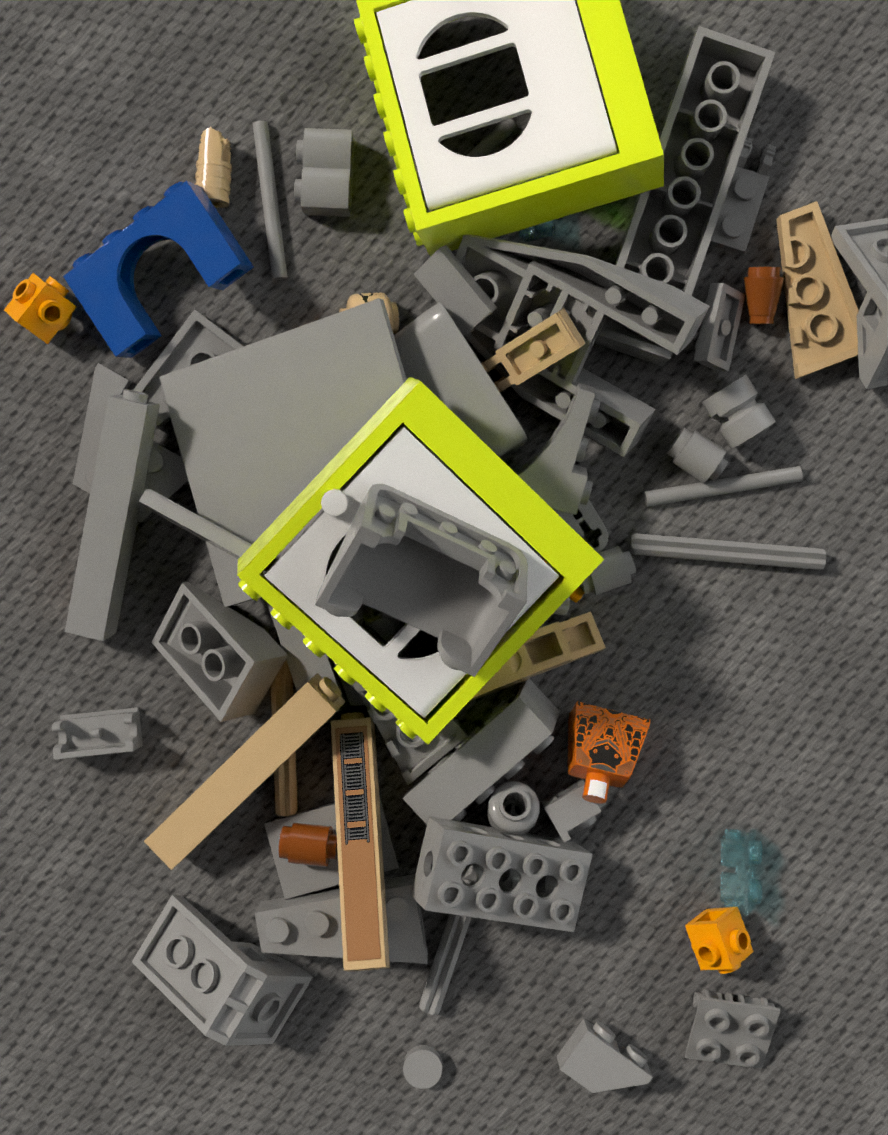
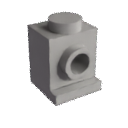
(570, 810)

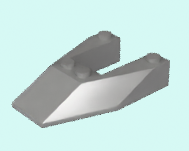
(537, 282)

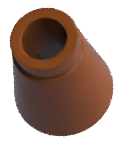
(763, 293)

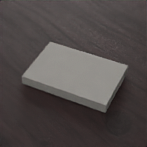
(304, 879)

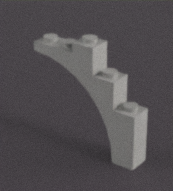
(552, 467)

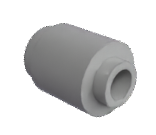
(697, 455)
(611, 573)

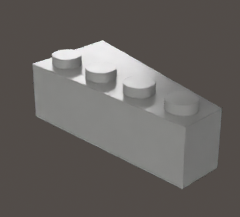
(485, 756)
(313, 924)

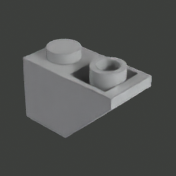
(600, 1061)

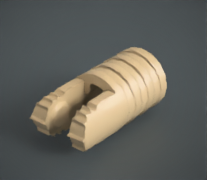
(214, 167)

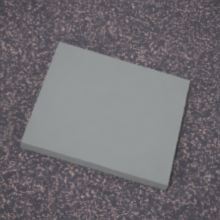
(274, 416)

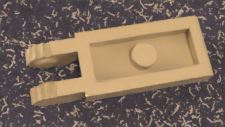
(536, 349)

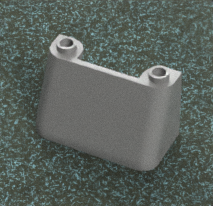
(445, 363)
(428, 575)

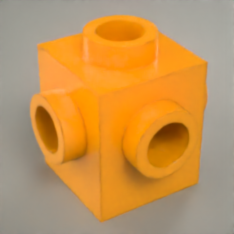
(41, 307)
(719, 939)

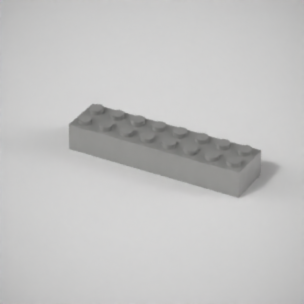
(700, 151)

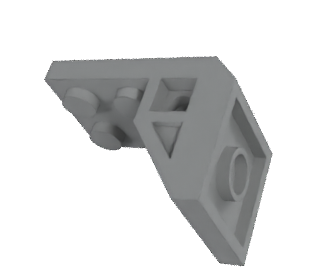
(866, 252)
(218, 983)

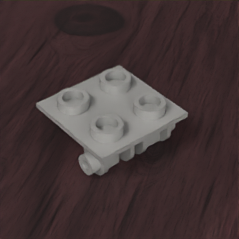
(731, 1030)

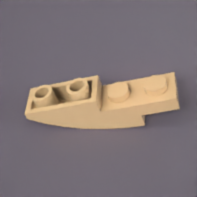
(546, 650)

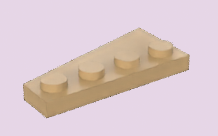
(816, 293)

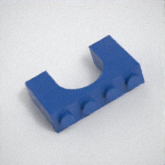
(106, 277)

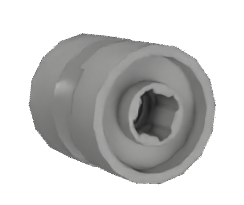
(738, 412)

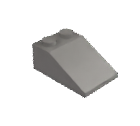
(218, 653)

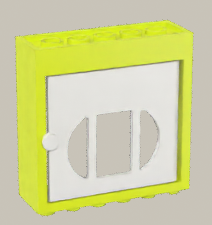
(565, 121)
(416, 690)

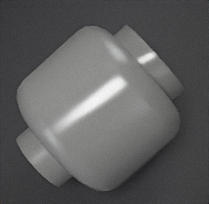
(515, 796)

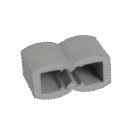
(326, 172)

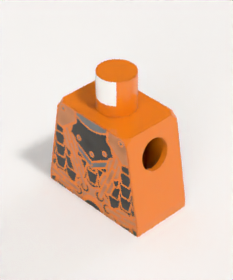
(603, 748)

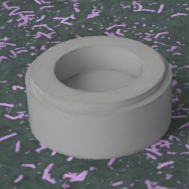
(422, 1067)

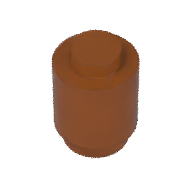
(308, 844)

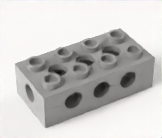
(506, 876)

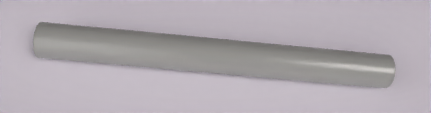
(269, 200)
(723, 486)

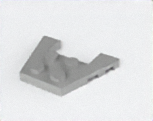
(165, 469)

